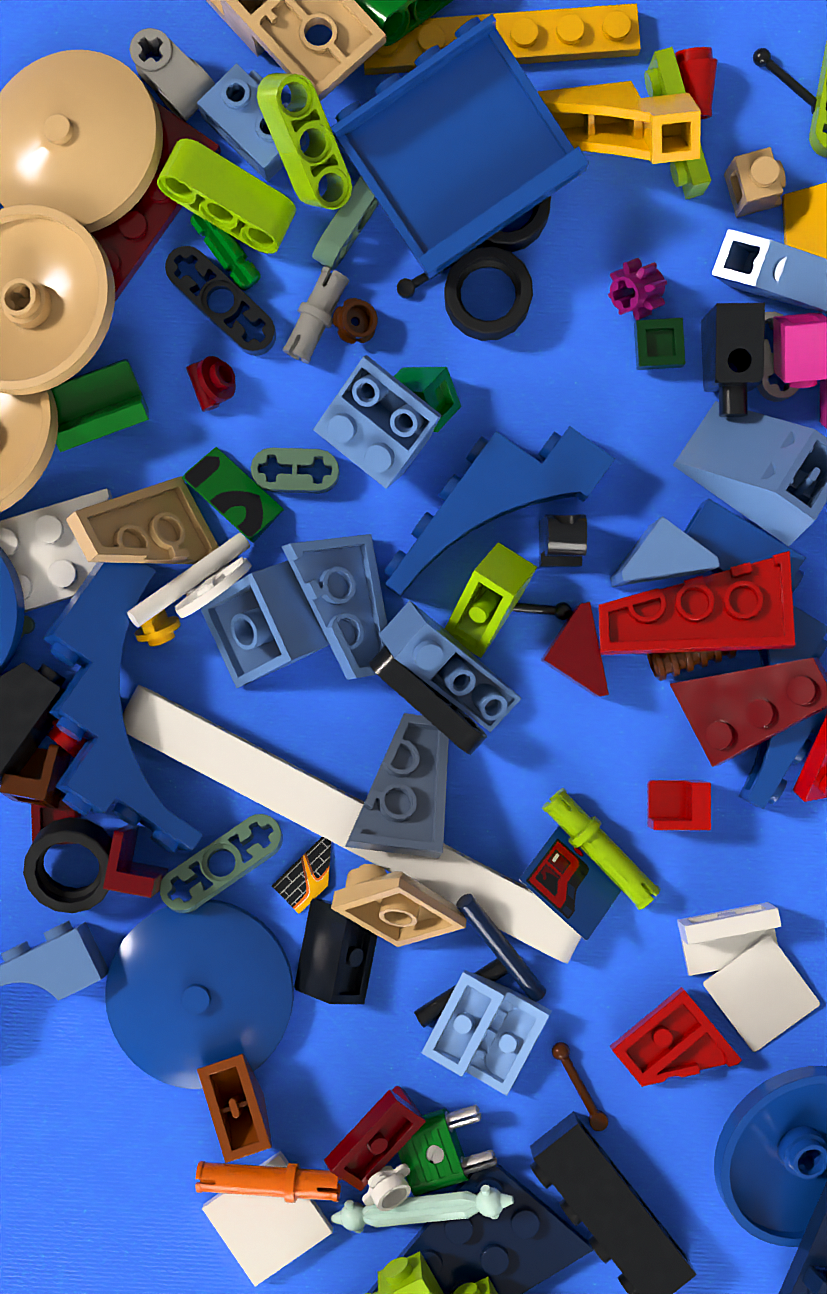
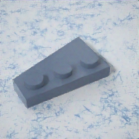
(408, 794)

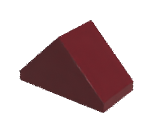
(577, 652)

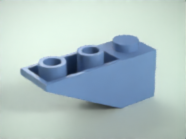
(772, 270)
(448, 666)

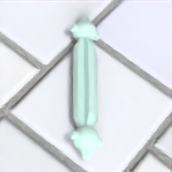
(424, 1209)

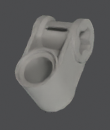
(174, 77)

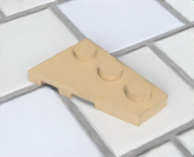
(145, 527)

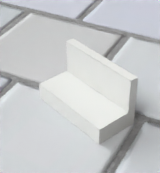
(721, 936)

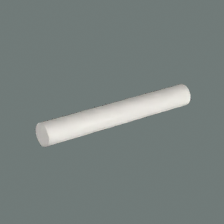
(188, 580)

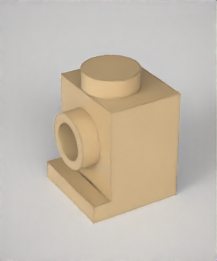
(755, 182)

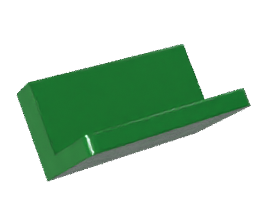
(98, 404)

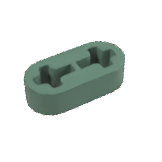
(296, 459)

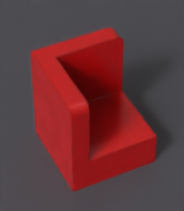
(679, 805)

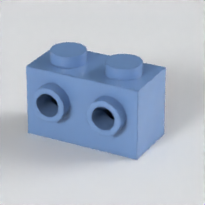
(235, 115)

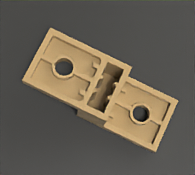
(282, 29)

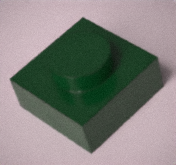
(659, 343)

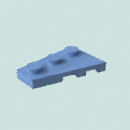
(344, 595)

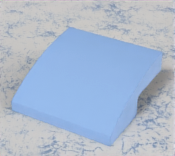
(486, 1031)

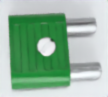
(436, 1153)

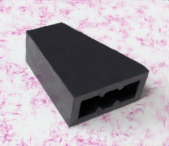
(25, 714)

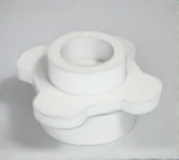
(388, 1188)

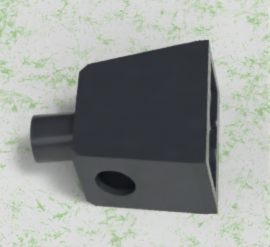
(734, 335)

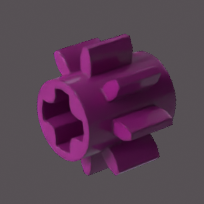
(637, 288)

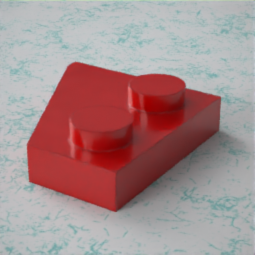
(673, 1042)

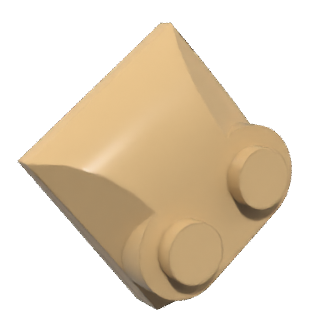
(395, 906)

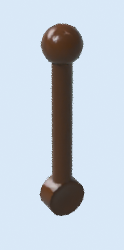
(597, 1118)

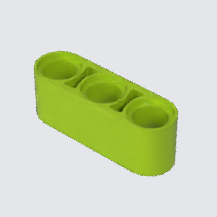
(286, 129)
(226, 196)

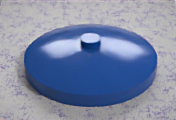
(198, 991)
(775, 1156)

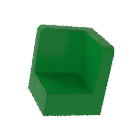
(433, 387)

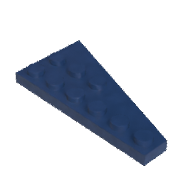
(513, 1250)

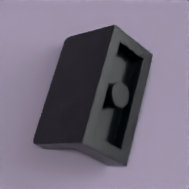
(334, 957)

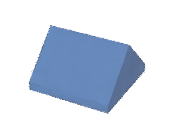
(663, 554)

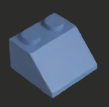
(263, 624)

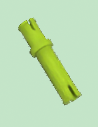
(588, 835)

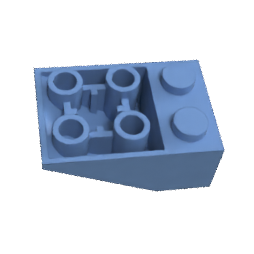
(761, 469)

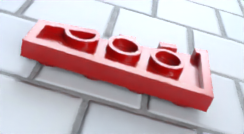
(718, 612)

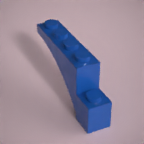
(497, 484)

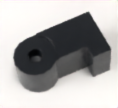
(562, 540)

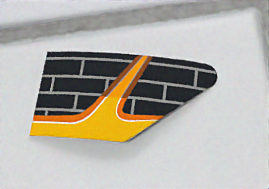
(306, 876)

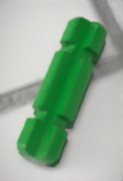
(227, 253)

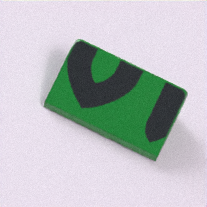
(233, 494)

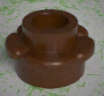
(366, 319)

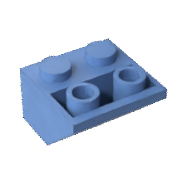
(377, 422)

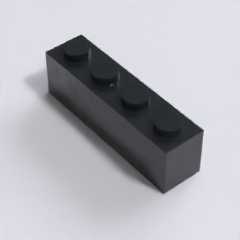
(610, 1210)

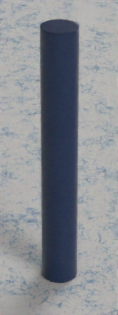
(501, 947)

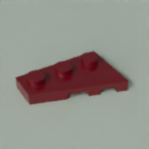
(751, 705)

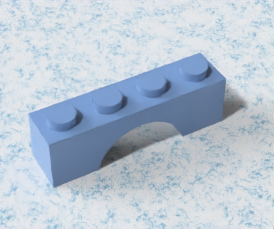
(59, 965)

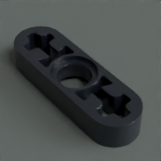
(188, 286)
(429, 702)

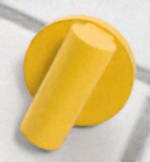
(158, 629)

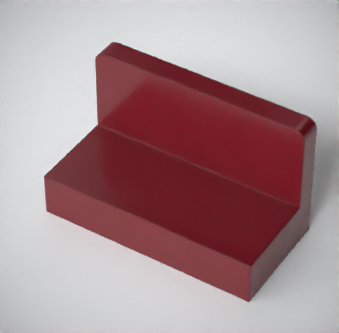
(130, 876)
(375, 1138)

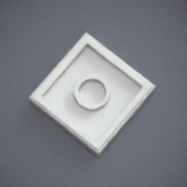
(266, 1230)

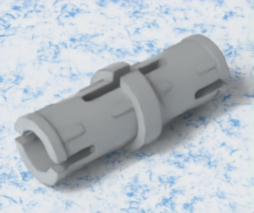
(315, 315)

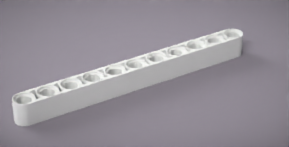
(333, 815)

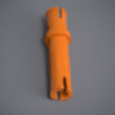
(284, 1182)

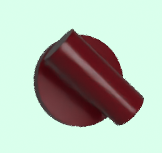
(212, 382)

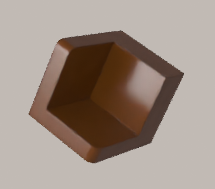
(38, 778)

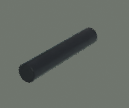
(435, 1007)

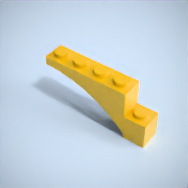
(621, 123)

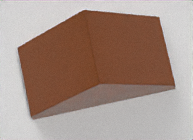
(236, 1107)

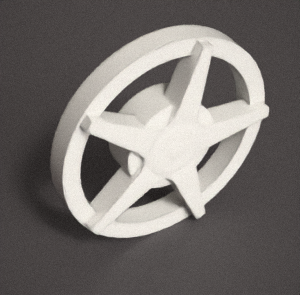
(212, 587)

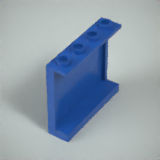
(457, 146)

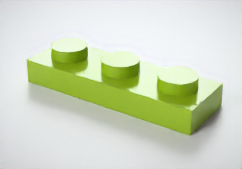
(665, 79)

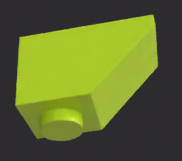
(489, 598)

